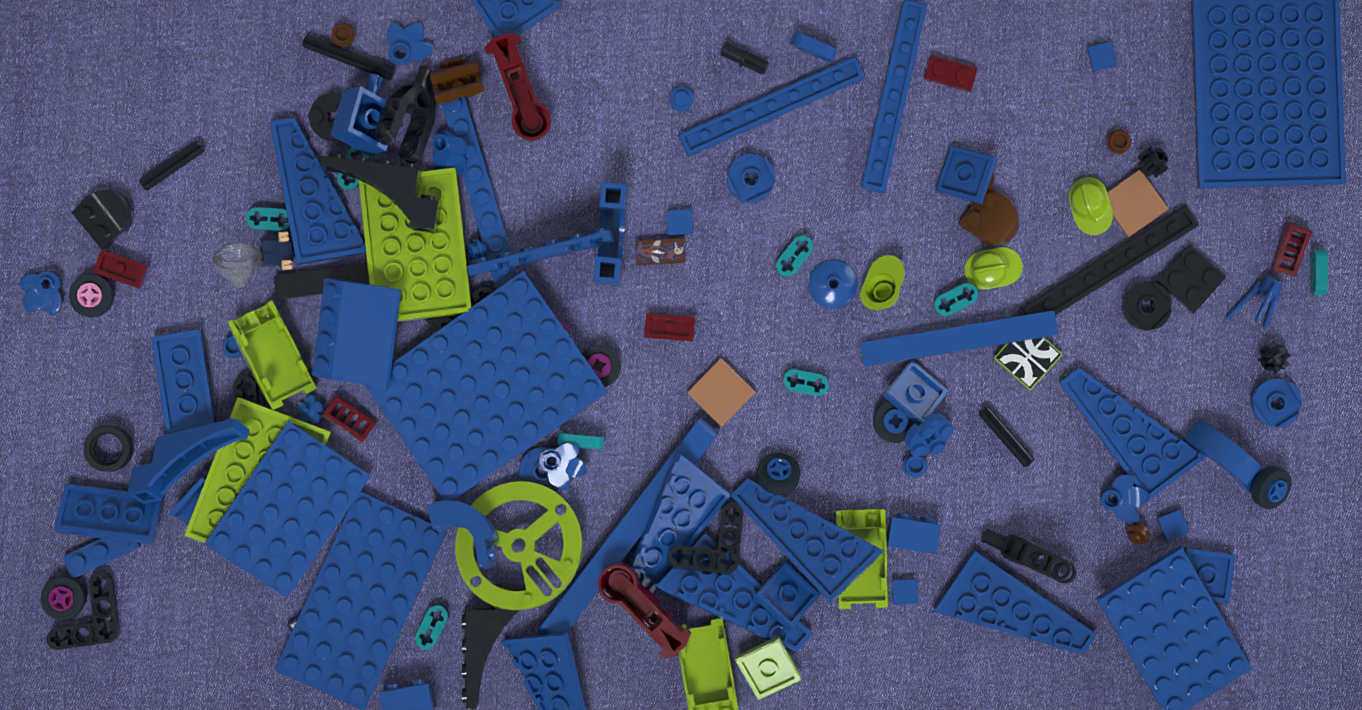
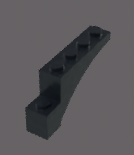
(395, 182)
(482, 630)

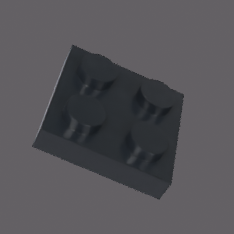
(1191, 279)

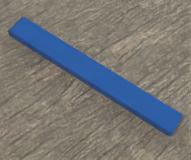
(894, 96)
(771, 106)
(959, 338)

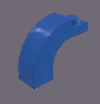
(1224, 453)
(455, 514)

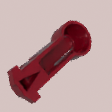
(519, 86)
(641, 606)

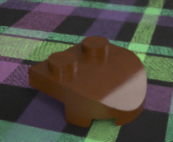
(456, 80)
(993, 221)

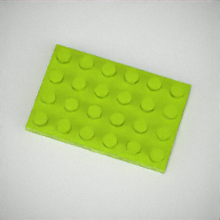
(421, 264)
(238, 461)

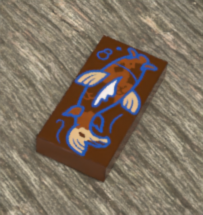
(660, 251)

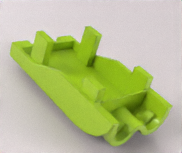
(271, 355)
(872, 583)
(708, 669)

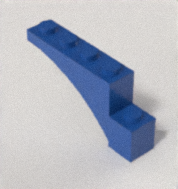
(178, 453)

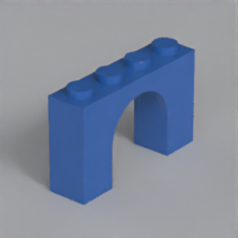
(612, 218)

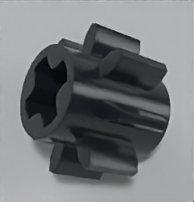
(1153, 162)
(1274, 357)

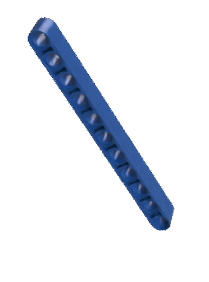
(624, 535)

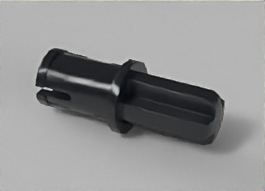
(744, 58)

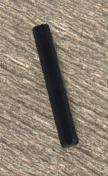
(348, 57)

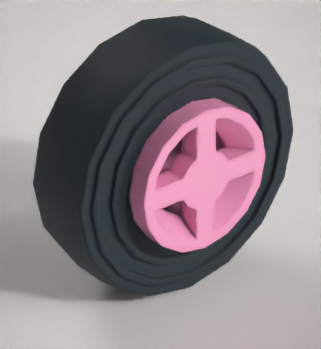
(82, 295)

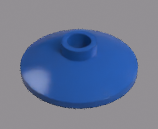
(823, 293)

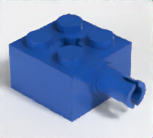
(359, 117)

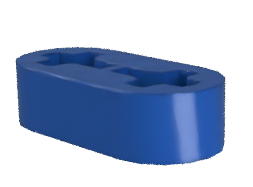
(813, 47)

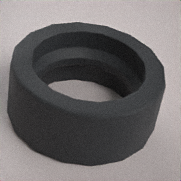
(91, 457)

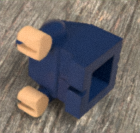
(277, 252)

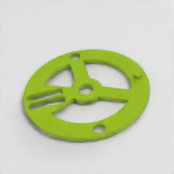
(565, 569)

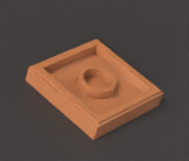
(1135, 203)
(721, 392)

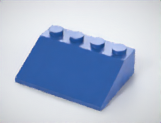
(356, 332)

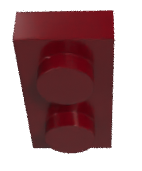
(950, 73)
(120, 269)
(669, 327)

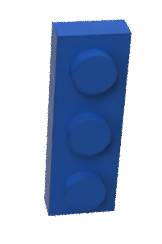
(96, 555)

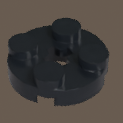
(319, 115)
(1146, 320)

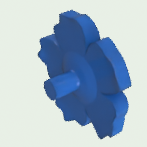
(310, 410)

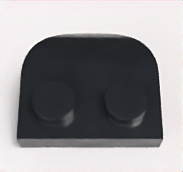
(104, 216)

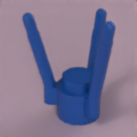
(1269, 292)

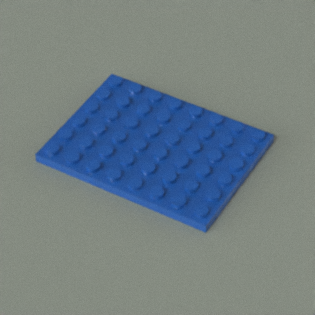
(1268, 93)
(487, 387)

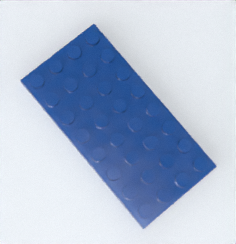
(360, 600)

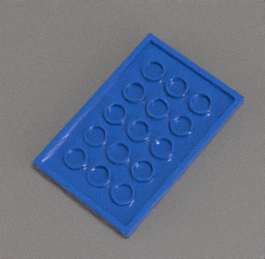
(287, 509)
(1174, 632)

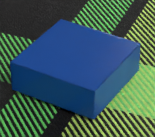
(1102, 56)
(680, 222)
(1173, 525)
(904, 591)

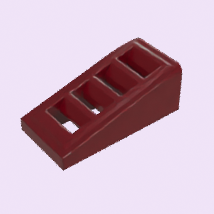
(1285, 237)
(335, 419)

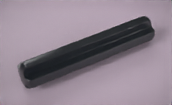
(171, 165)
(1006, 436)

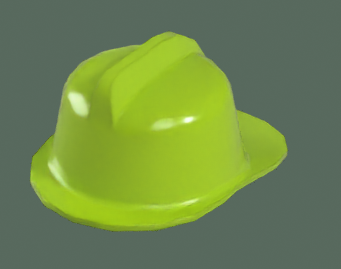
(1090, 206)
(993, 268)
(883, 283)

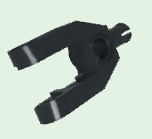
(417, 102)
(1026, 554)

